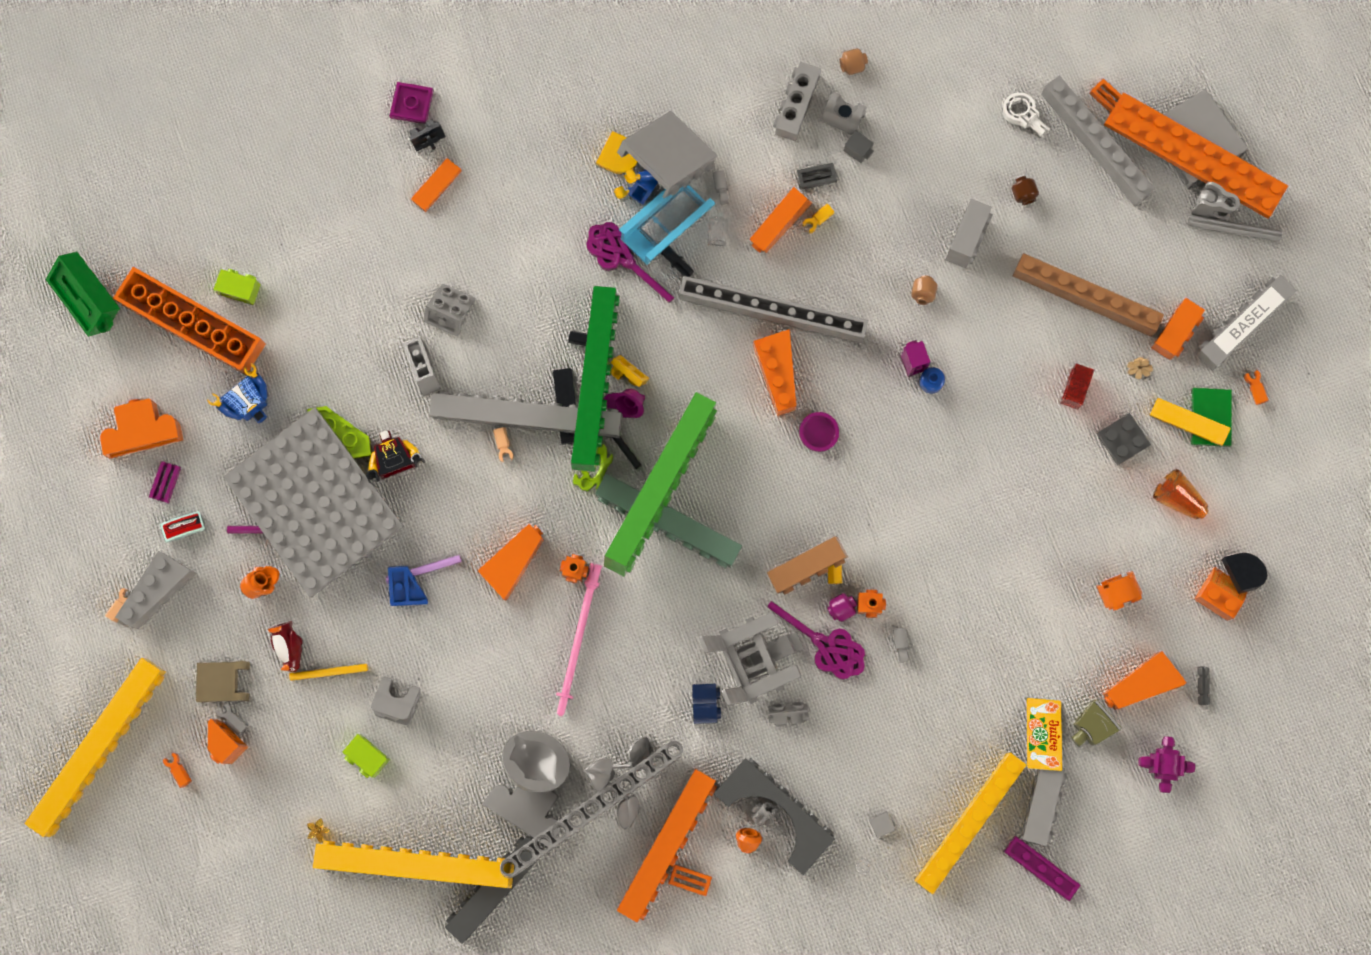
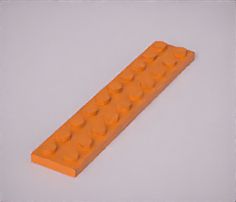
(1195, 154)

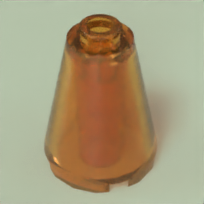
(1181, 495)

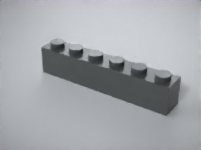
(484, 901)

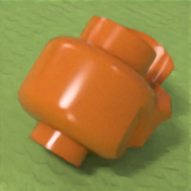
(259, 582)

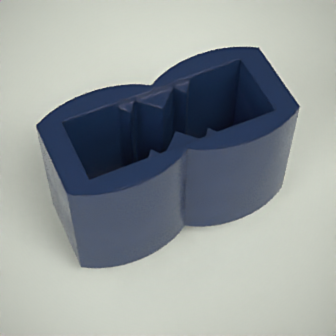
(705, 703)

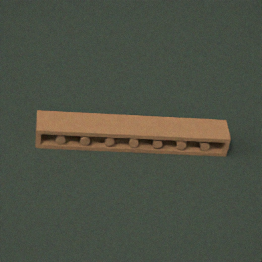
(1088, 295)

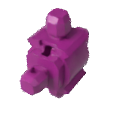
(1166, 764)

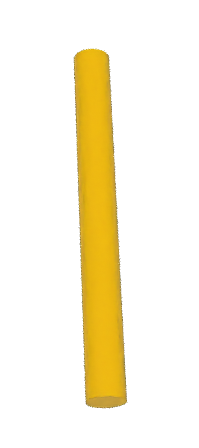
(328, 672)

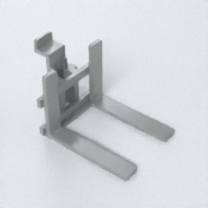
(762, 655)

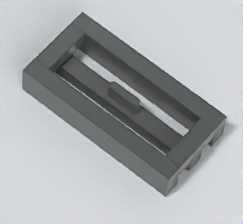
(833, 179)

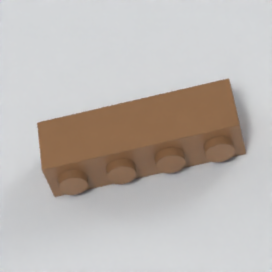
(807, 565)

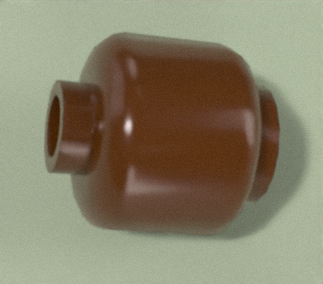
(1025, 190)

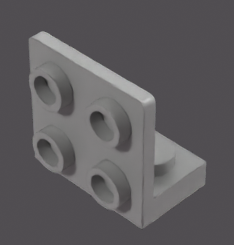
(448, 309)

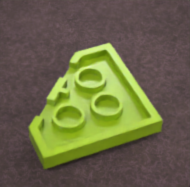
(353, 439)

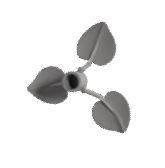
(602, 772)

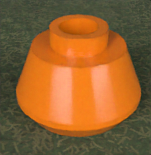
(748, 839)

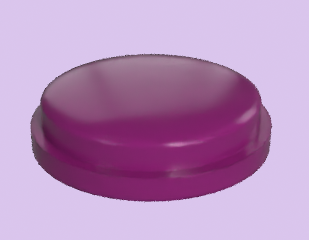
(819, 431)

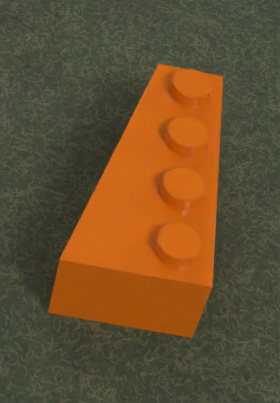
(777, 369)

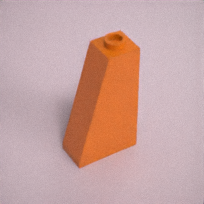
(780, 220)
(510, 563)
(1147, 680)

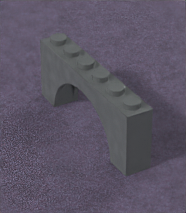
(810, 836)

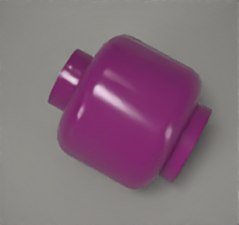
(842, 607)

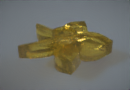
(317, 830)

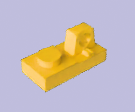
(623, 367)

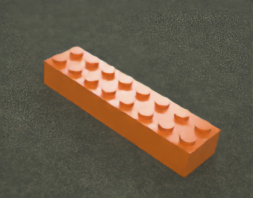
(189, 320)

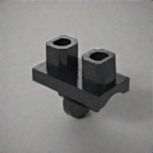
(427, 136)

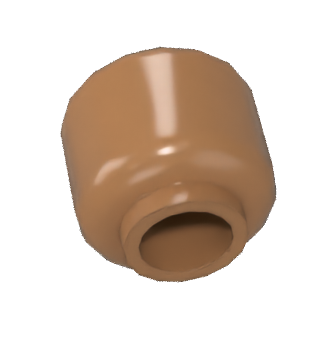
(853, 61)
(924, 290)

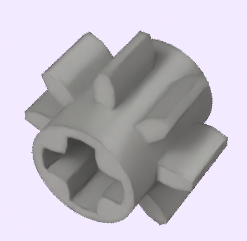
(764, 814)

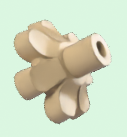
(1139, 367)

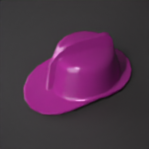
(628, 403)

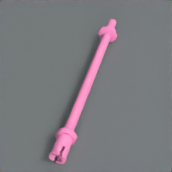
(591, 584)

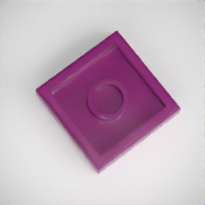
(411, 103)

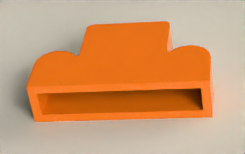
(139, 429)

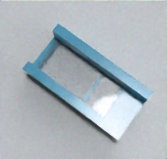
(663, 222)

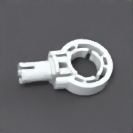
(1025, 119)

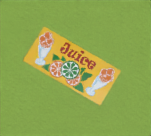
(1044, 734)

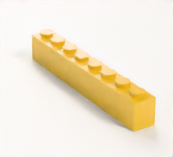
(970, 823)

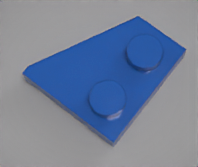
(404, 587)

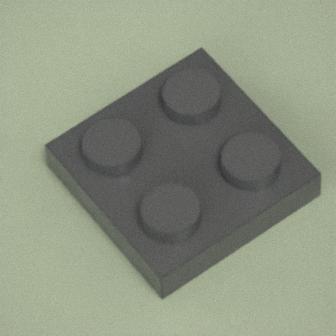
(1123, 439)

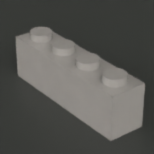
(1042, 806)

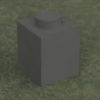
(859, 147)

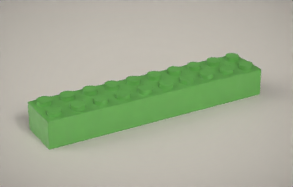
(659, 485)

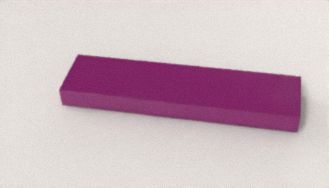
(1042, 868)

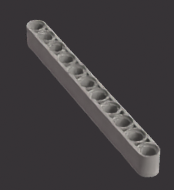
(586, 817)

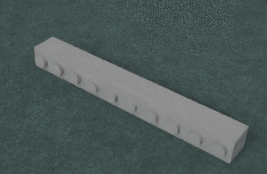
(773, 309)
(515, 413)

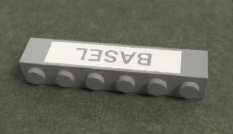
(1246, 322)

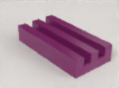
(153, 492)

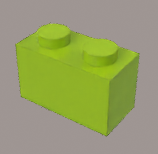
(237, 286)
(366, 756)

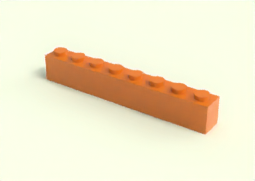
(666, 845)

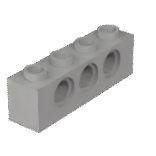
(790, 128)

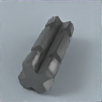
(1203, 685)

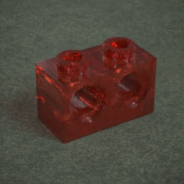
(1077, 386)

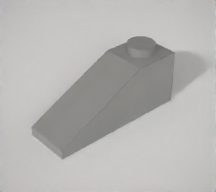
(421, 366)

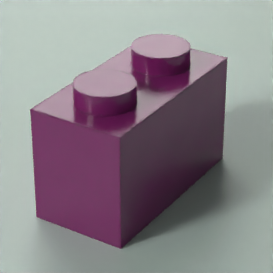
(915, 357)

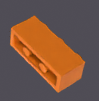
(1178, 329)

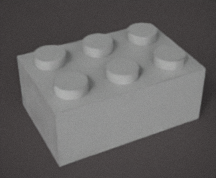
(970, 234)

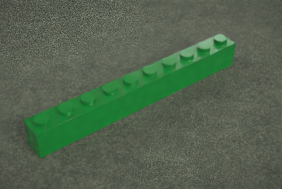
(594, 379)

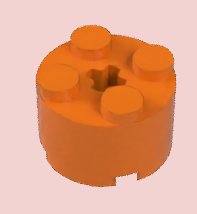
(1119, 591)

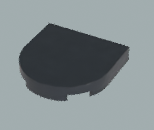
(1245, 571)

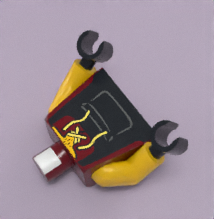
(392, 457)

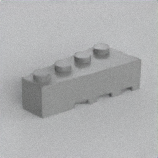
(155, 587)

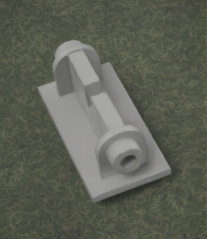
(779, 712)

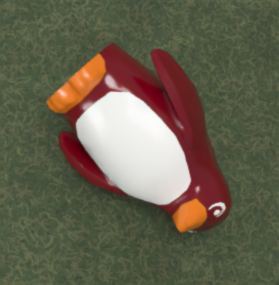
(286, 645)

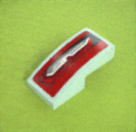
(182, 526)

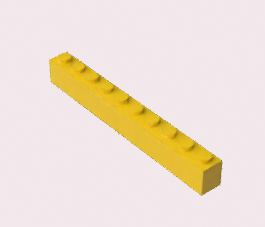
(95, 747)
(412, 865)

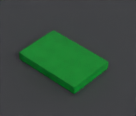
(1214, 405)

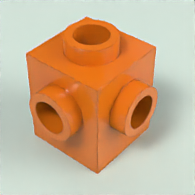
(579, 573)
(865, 608)

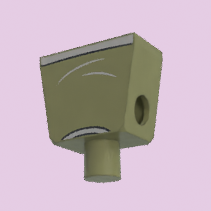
(1094, 725)

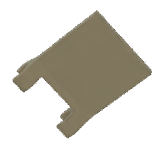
(220, 681)

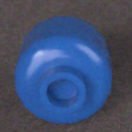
(932, 380)

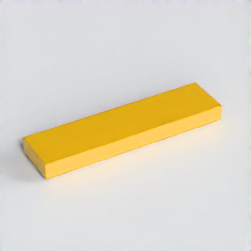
(1190, 422)

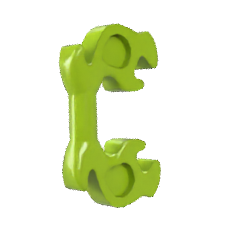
(585, 482)

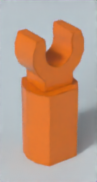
(1256, 388)
(178, 771)

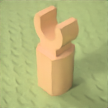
(502, 443)
(117, 606)

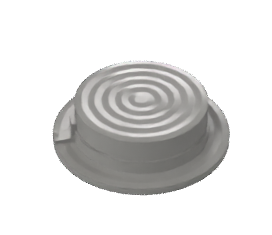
(535, 761)

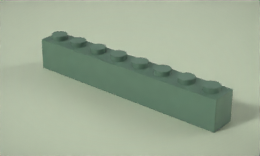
(673, 524)

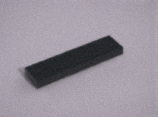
(564, 395)

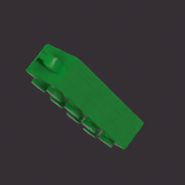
(82, 294)

